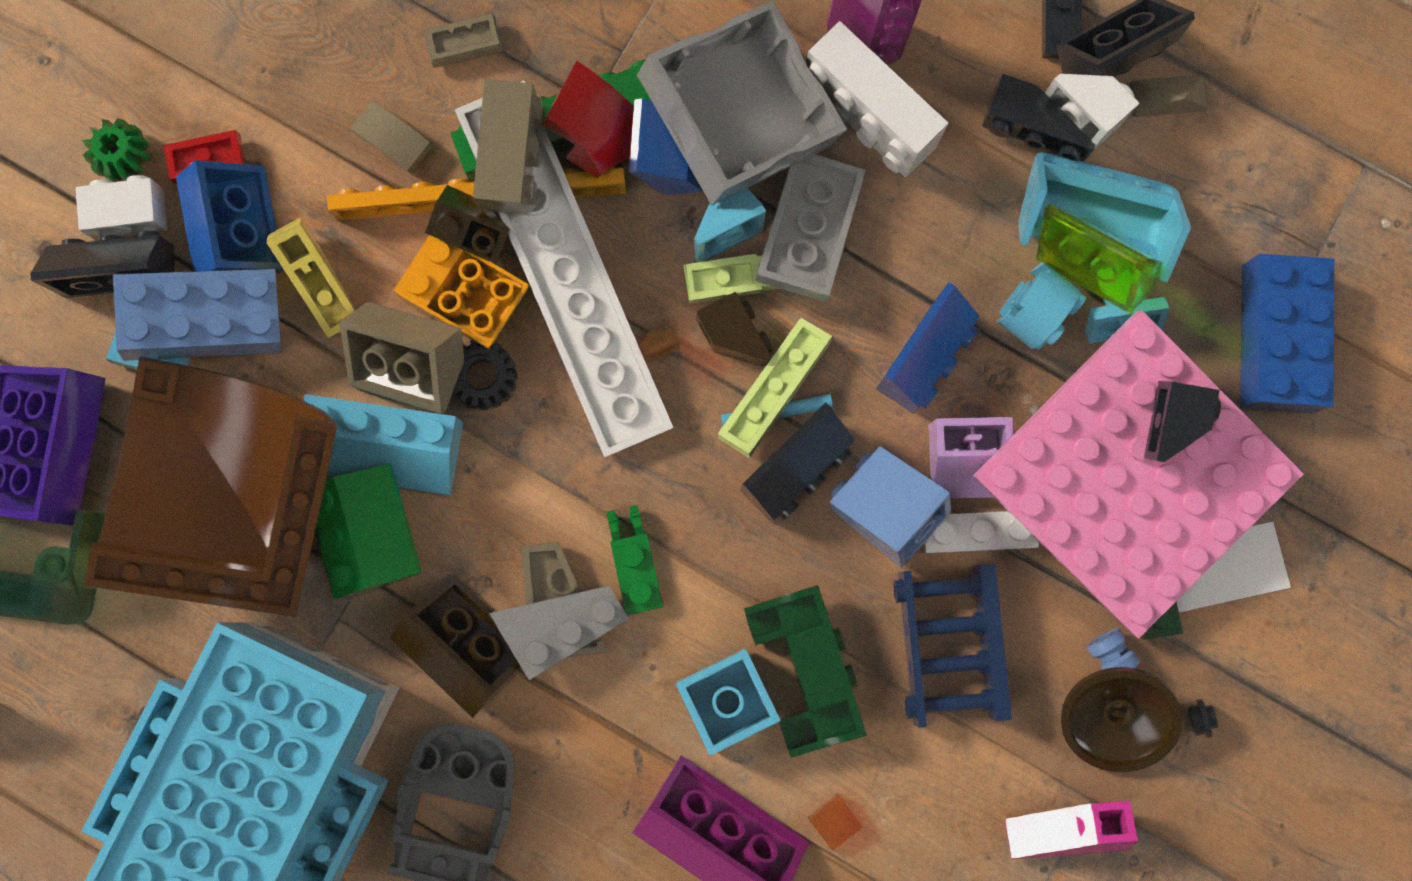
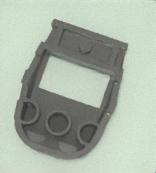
(458, 765)

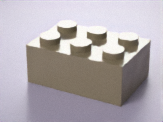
(508, 147)

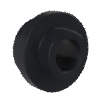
(1202, 718)

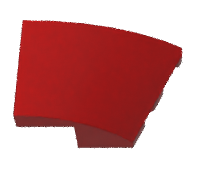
(593, 119)

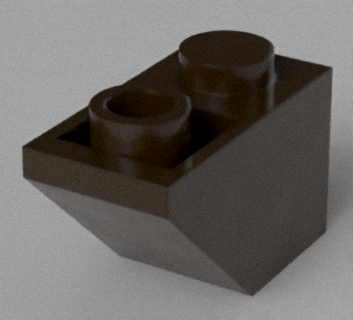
(465, 225)
(731, 331)

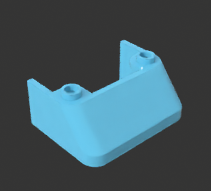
(1121, 203)

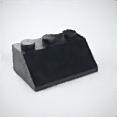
(1124, 38)
(88, 268)
(798, 464)

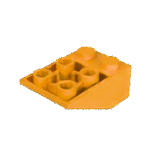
(461, 290)

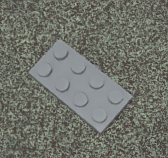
(811, 227)

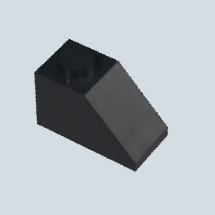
(1180, 418)

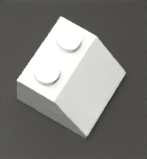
(1093, 103)

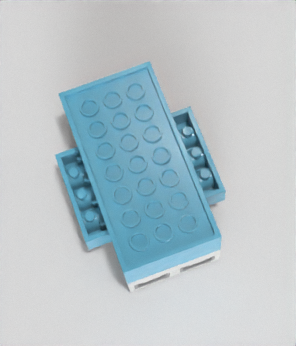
(245, 767)

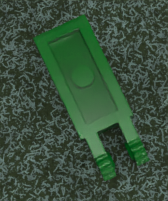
(634, 565)

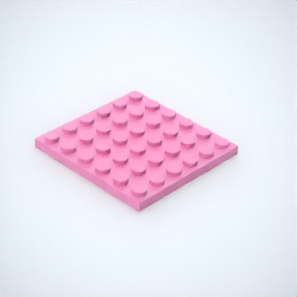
(1124, 522)

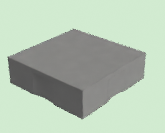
(741, 102)

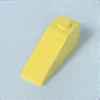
(311, 274)

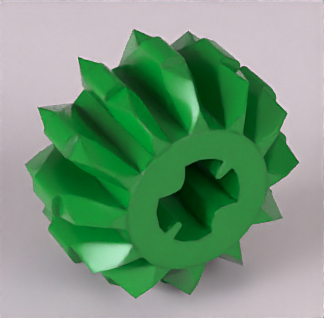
(107, 140)

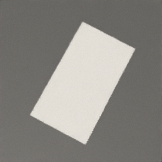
(1245, 570)

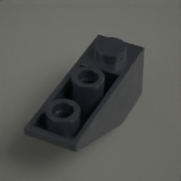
(1031, 116)

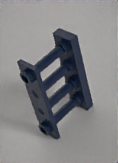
(988, 660)

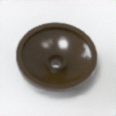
(1124, 736)

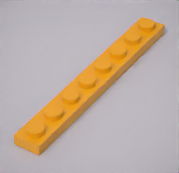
(423, 196)

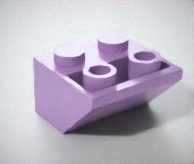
(961, 448)

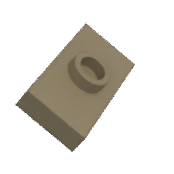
(463, 40)

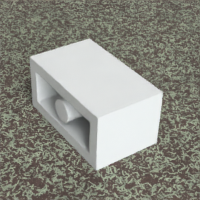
(121, 207)

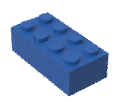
(1287, 334)

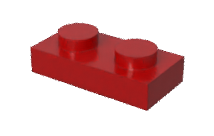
(218, 147)

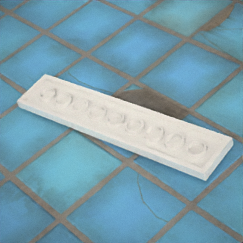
(580, 305)

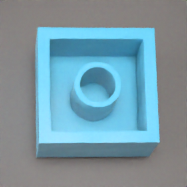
(727, 701)

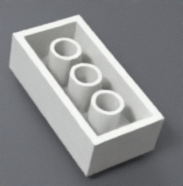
(875, 101)

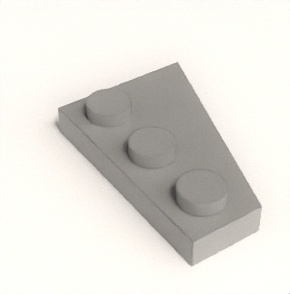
(557, 627)

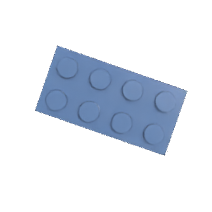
(196, 314)

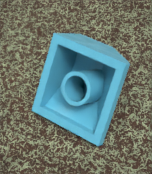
(728, 224)

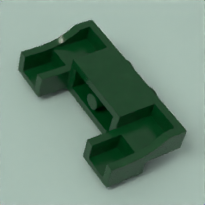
(819, 668)

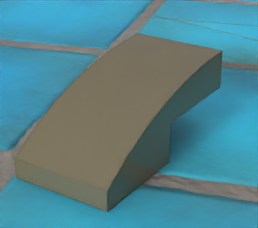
(391, 137)

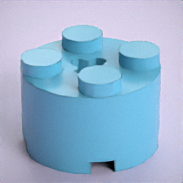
(1040, 307)

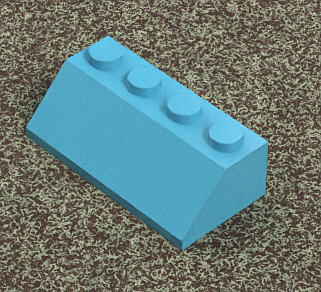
(415, 443)

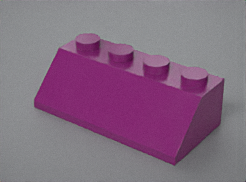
(877, 23)
(717, 830)

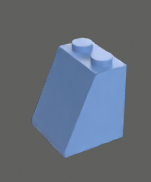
(891, 505)

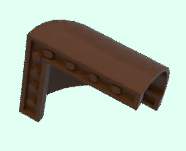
(213, 491)

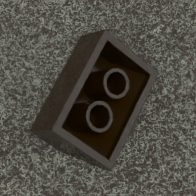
(458, 645)

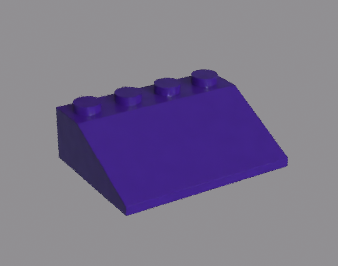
(46, 441)

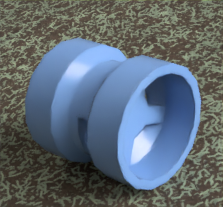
(1112, 651)

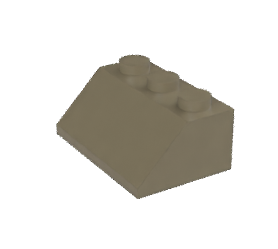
(402, 355)

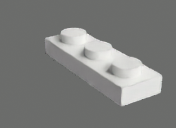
(979, 533)

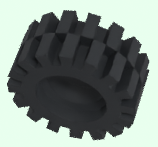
(501, 386)

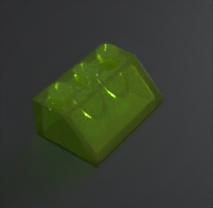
(1096, 259)

